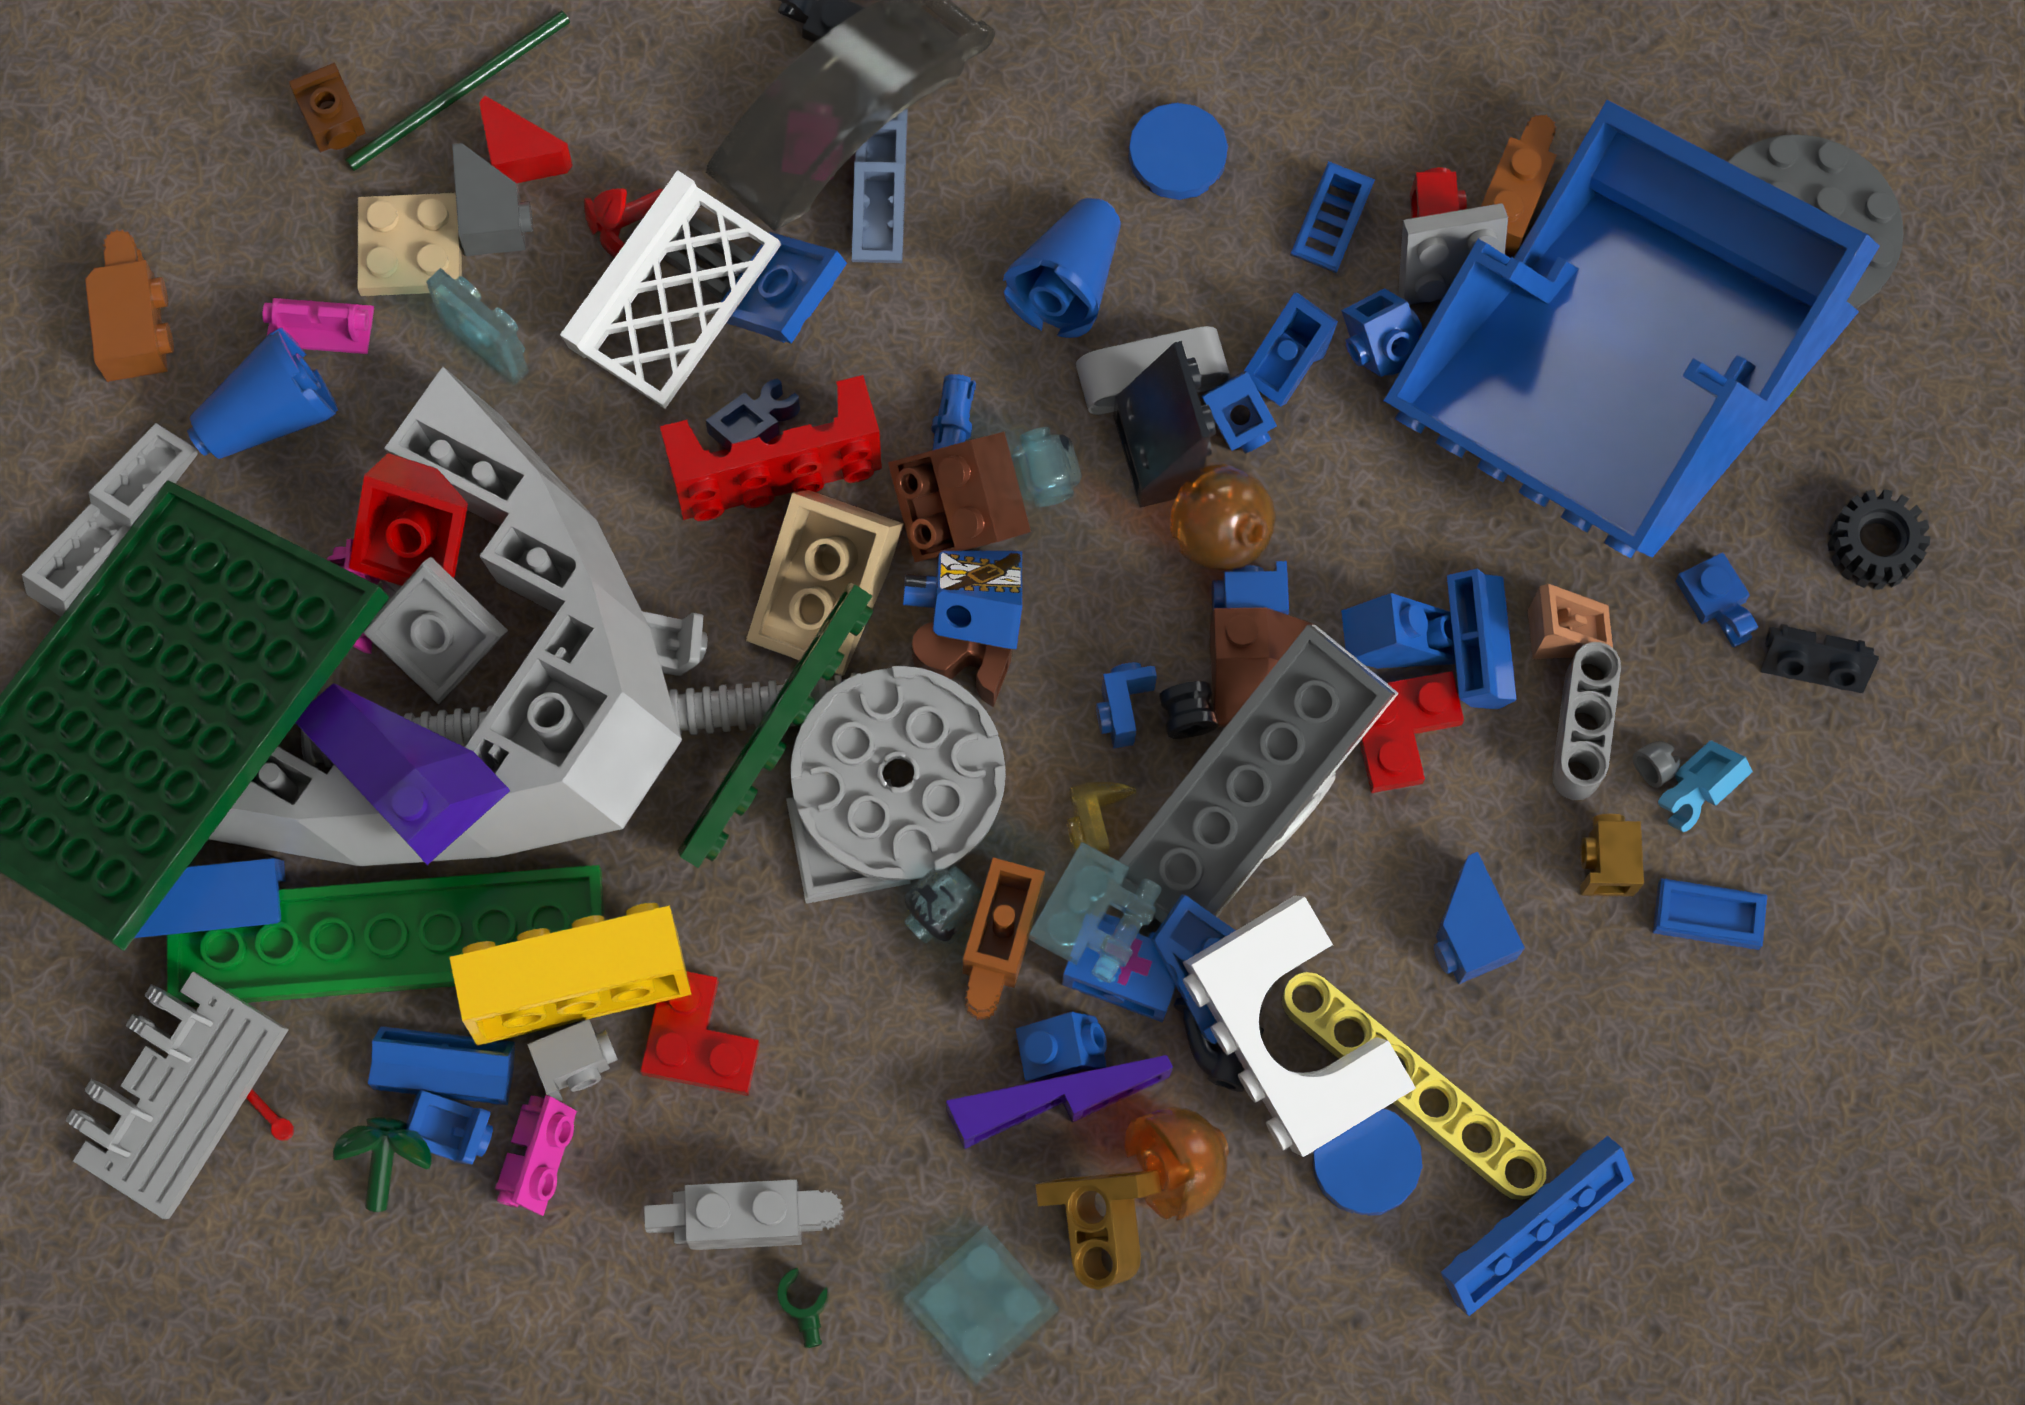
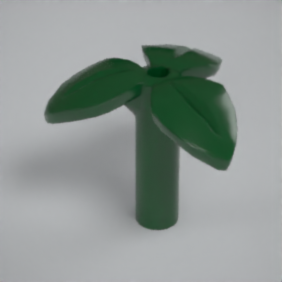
(384, 1139)

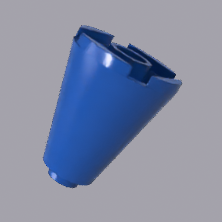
(1066, 270)
(262, 400)

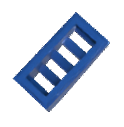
(1347, 181)

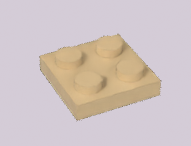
(406, 242)

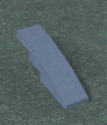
(880, 194)

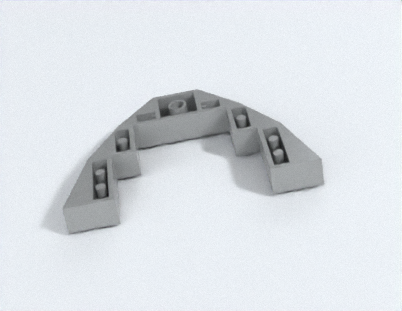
(579, 720)

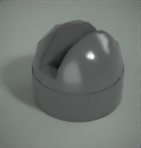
(1656, 763)

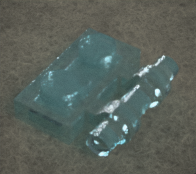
(1081, 902)

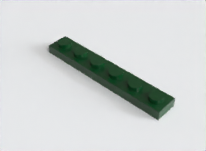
(764, 744)

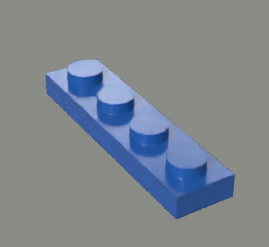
(1537, 1225)

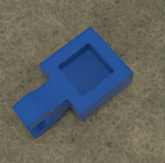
(1717, 593)

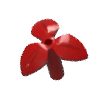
(611, 214)

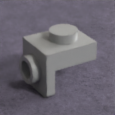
(678, 641)

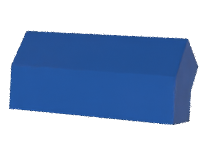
(1481, 639)
(441, 1065)

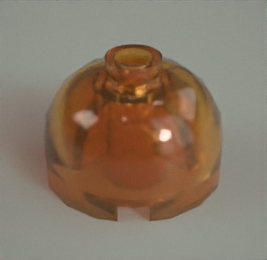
(1223, 518)
(1186, 1153)

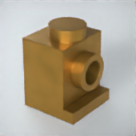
(1613, 857)

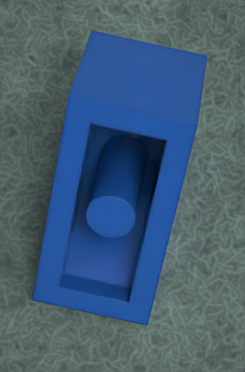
(1475, 926)

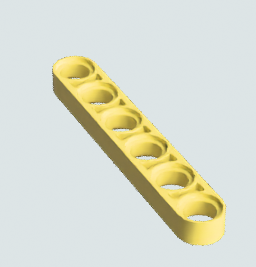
(1462, 1109)

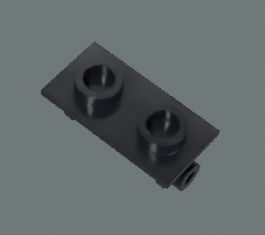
(1836, 664)

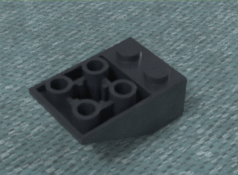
(1164, 427)

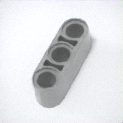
(1112, 369)
(1593, 698)

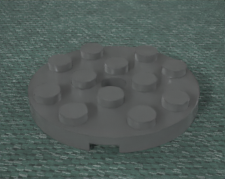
(1839, 185)

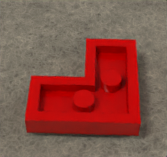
(1391, 744)
(689, 1053)

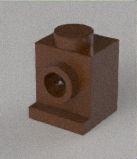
(327, 108)

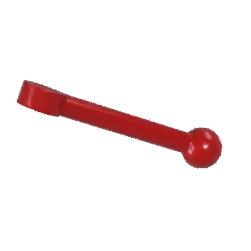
(280, 1128)

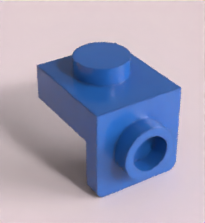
(1116, 712)
(1061, 1046)
(450, 1127)

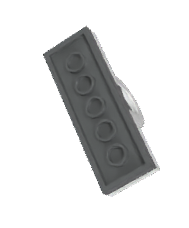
(1259, 776)

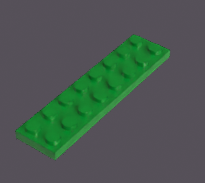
(380, 933)

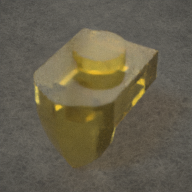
(1087, 822)

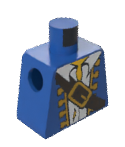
(972, 596)

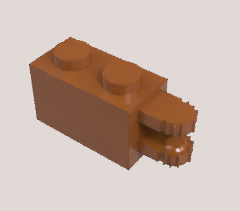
(1522, 178)
(1000, 934)

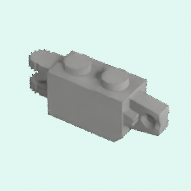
(744, 1214)

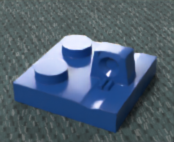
(787, 289)

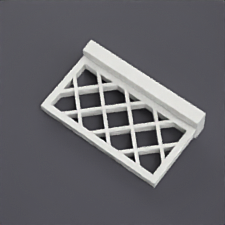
(634, 266)

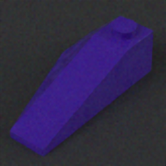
(408, 773)

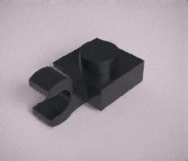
(818, 16)

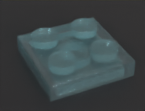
(484, 331)
(980, 1305)

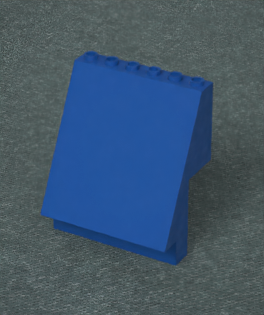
(1633, 331)

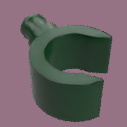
(808, 1318)

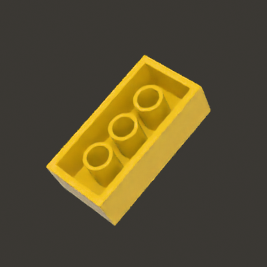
(569, 973)

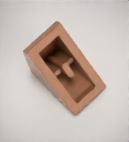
(1565, 622)

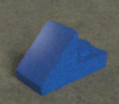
(1290, 348)

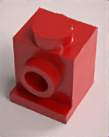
(1436, 193)

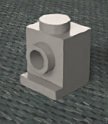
(572, 1058)

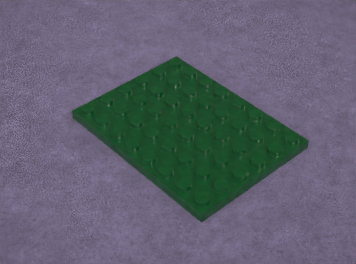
(162, 704)

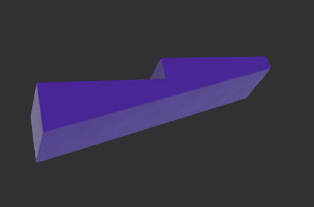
(1082, 1094)

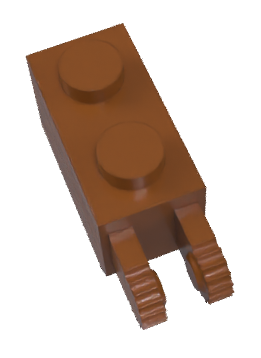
(127, 312)

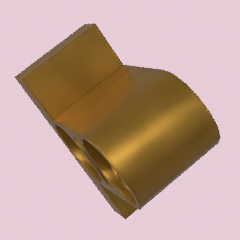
(1092, 1232)

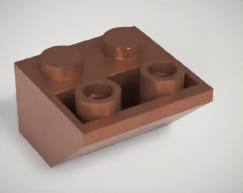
(959, 497)

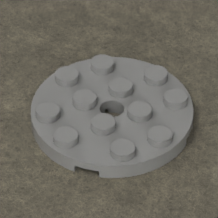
(909, 718)

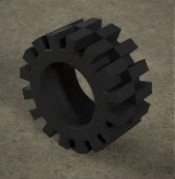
(1893, 515)

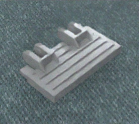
(182, 1096)

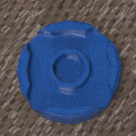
(1178, 150)
(1370, 1165)

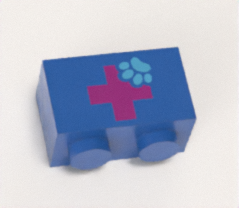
(1138, 987)

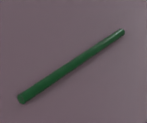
(457, 90)

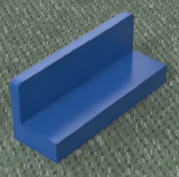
(219, 898)

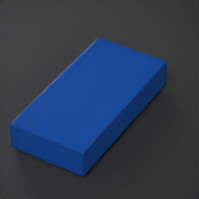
(1710, 914)

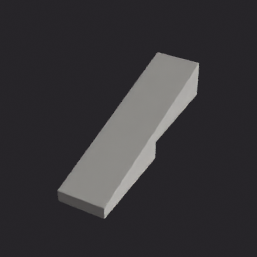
(114, 508)

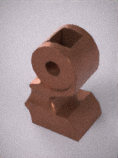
(951, 656)

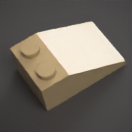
(813, 561)

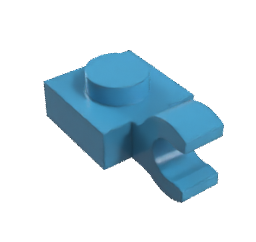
(1704, 777)

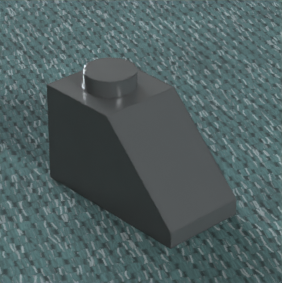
(488, 206)

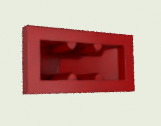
(520, 147)

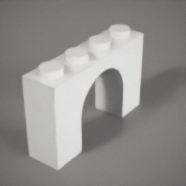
(1233, 982)

